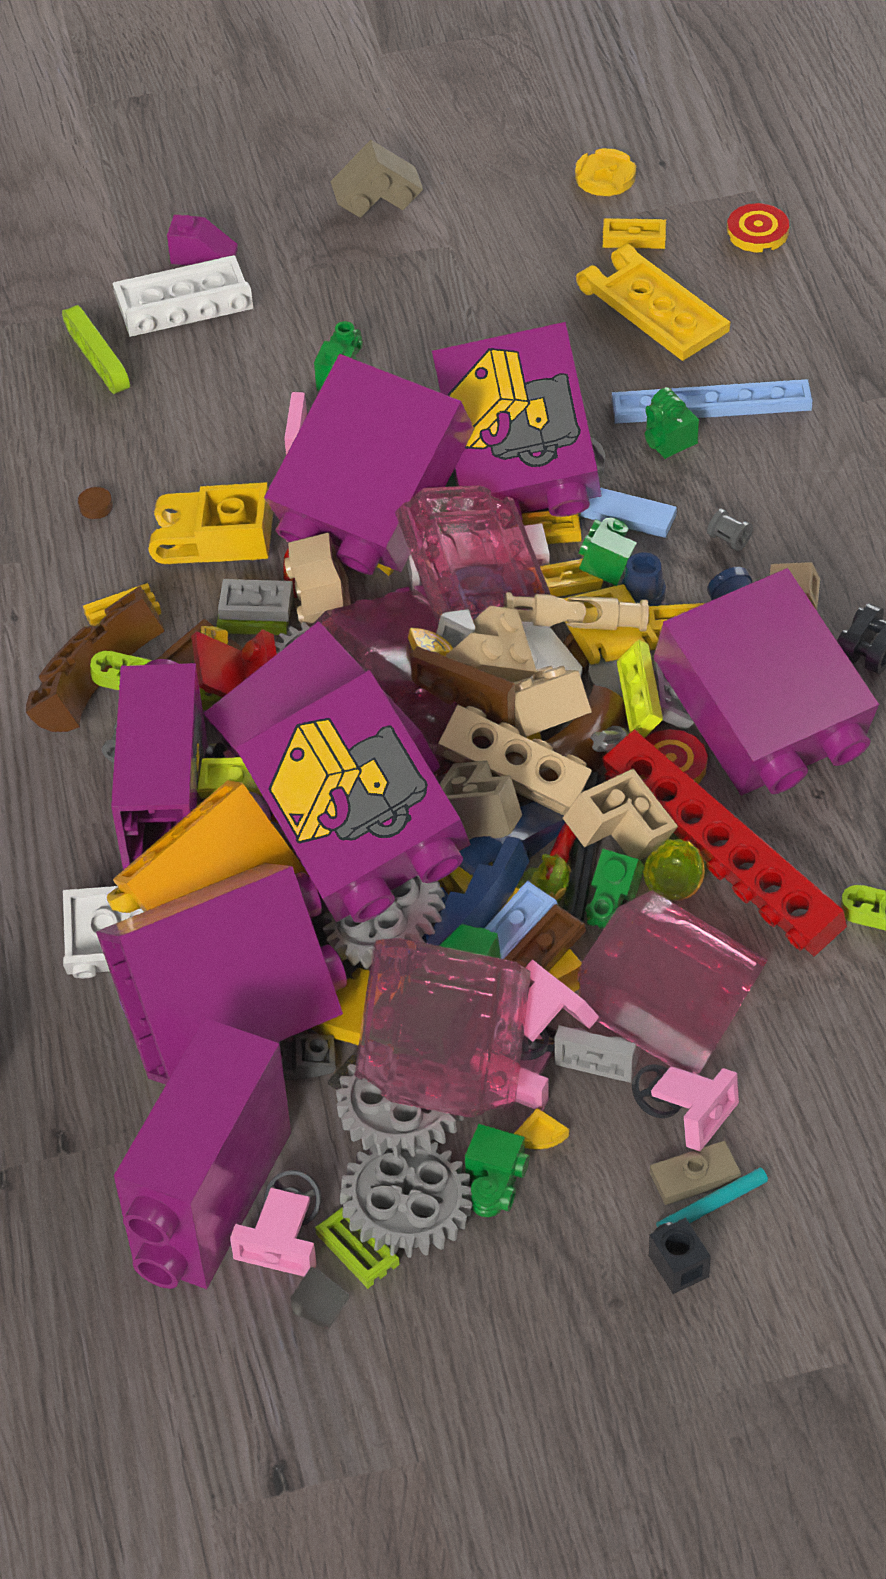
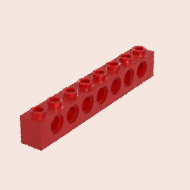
(809, 931)

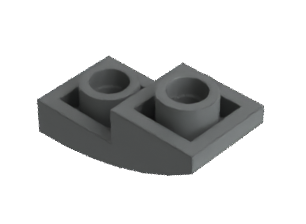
(307, 1056)

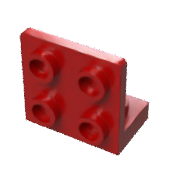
(225, 667)

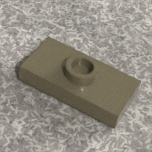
(694, 1172)

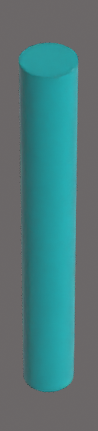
(719, 1197)

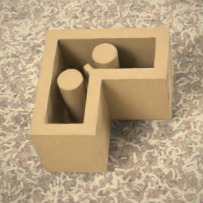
(318, 576)
(497, 645)
(549, 699)
(625, 811)

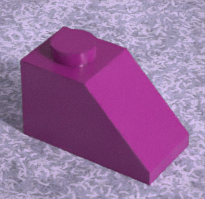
(197, 241)

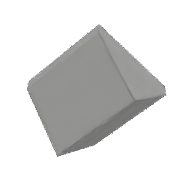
(455, 626)

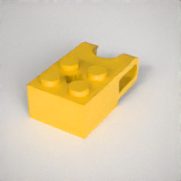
(213, 525)

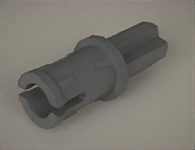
(609, 738)

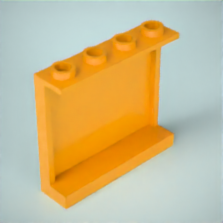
(207, 846)

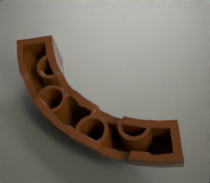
(67, 676)
(576, 740)

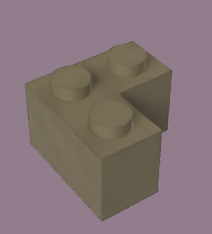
(372, 175)
(482, 802)

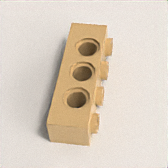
(556, 795)

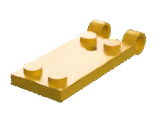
(663, 309)

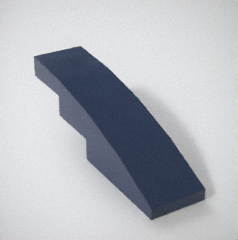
(535, 828)
(485, 893)

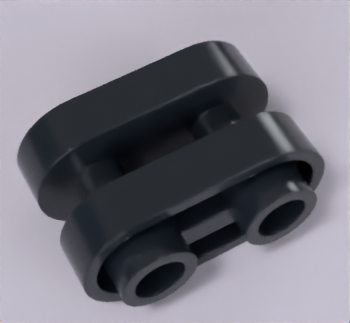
(856, 641)

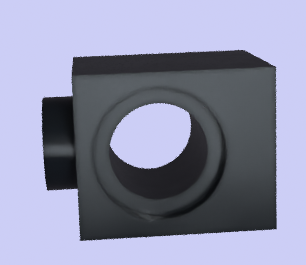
(679, 1270)

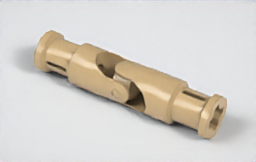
(552, 610)

